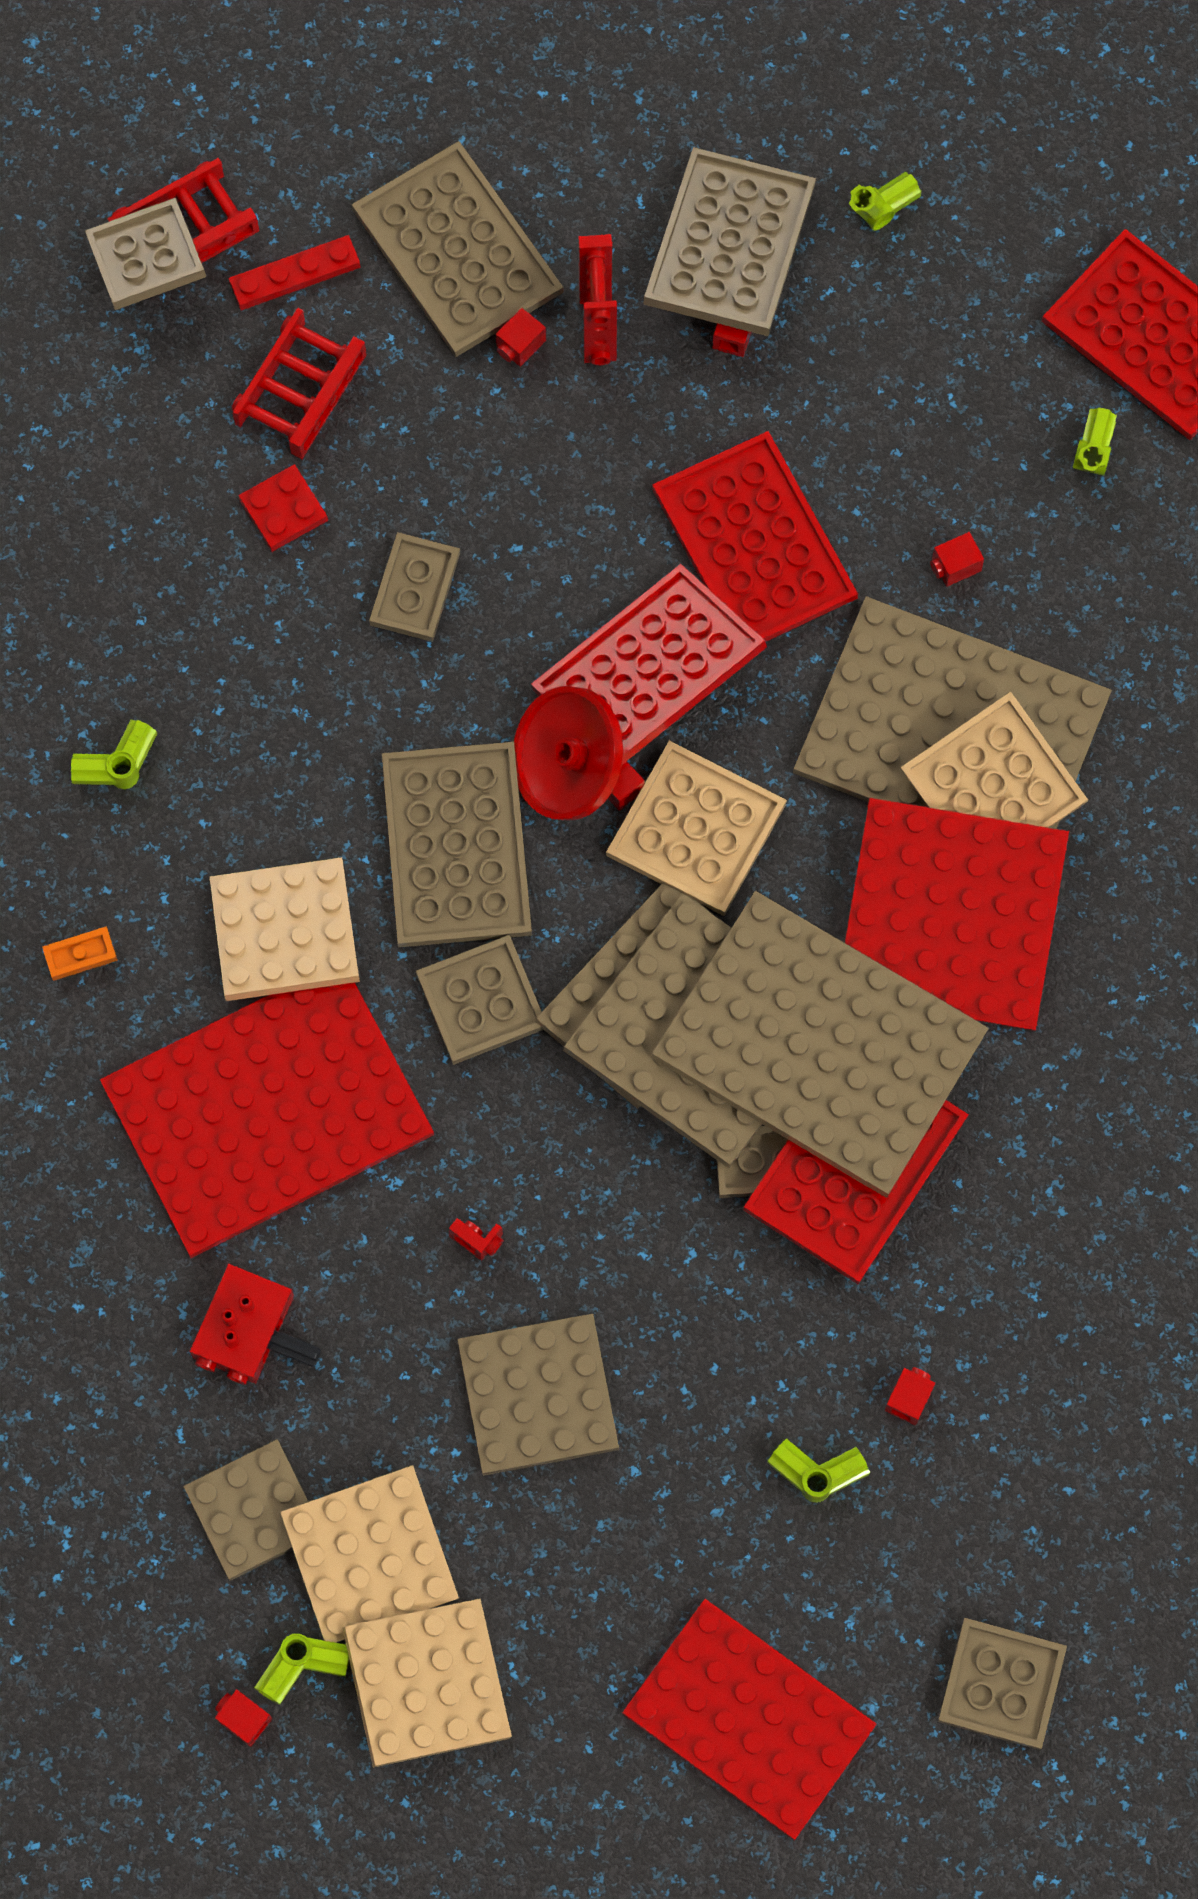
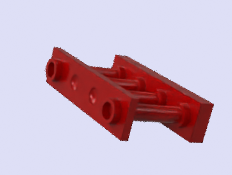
(211, 239)
(596, 295)
(315, 409)

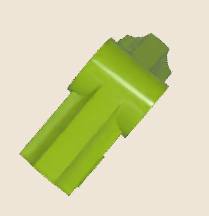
(881, 204)
(1094, 447)
(131, 751)
(836, 1472)
(283, 1671)

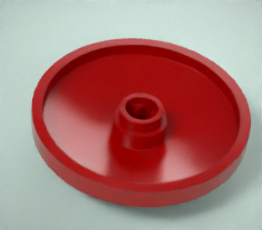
(568, 753)

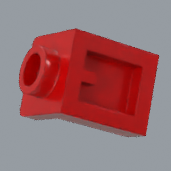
(471, 1238)

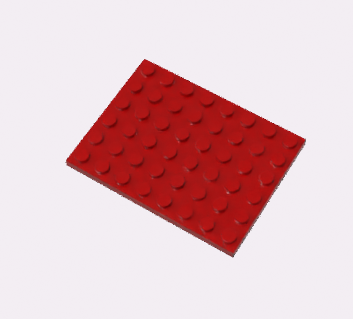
(265, 1110)

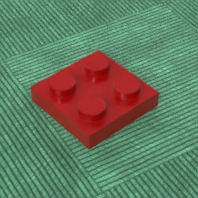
(283, 508)

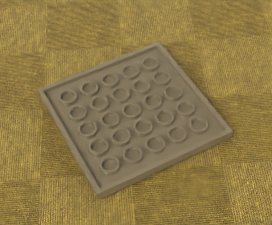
(633, 1018)

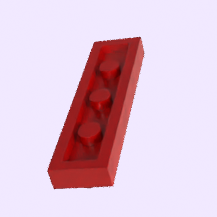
(294, 272)

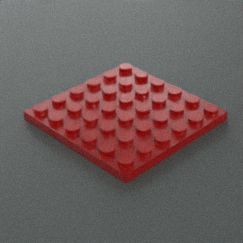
(959, 906)

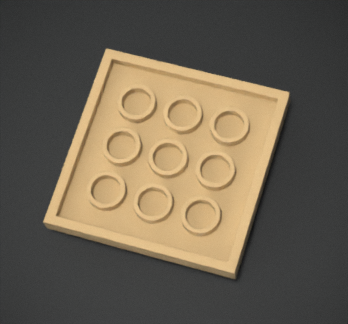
(996, 770)
(696, 827)
(284, 929)
(369, 1553)
(426, 1682)

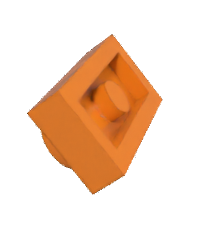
(79, 953)

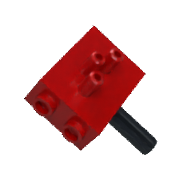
(246, 1326)

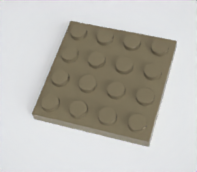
(538, 1394)

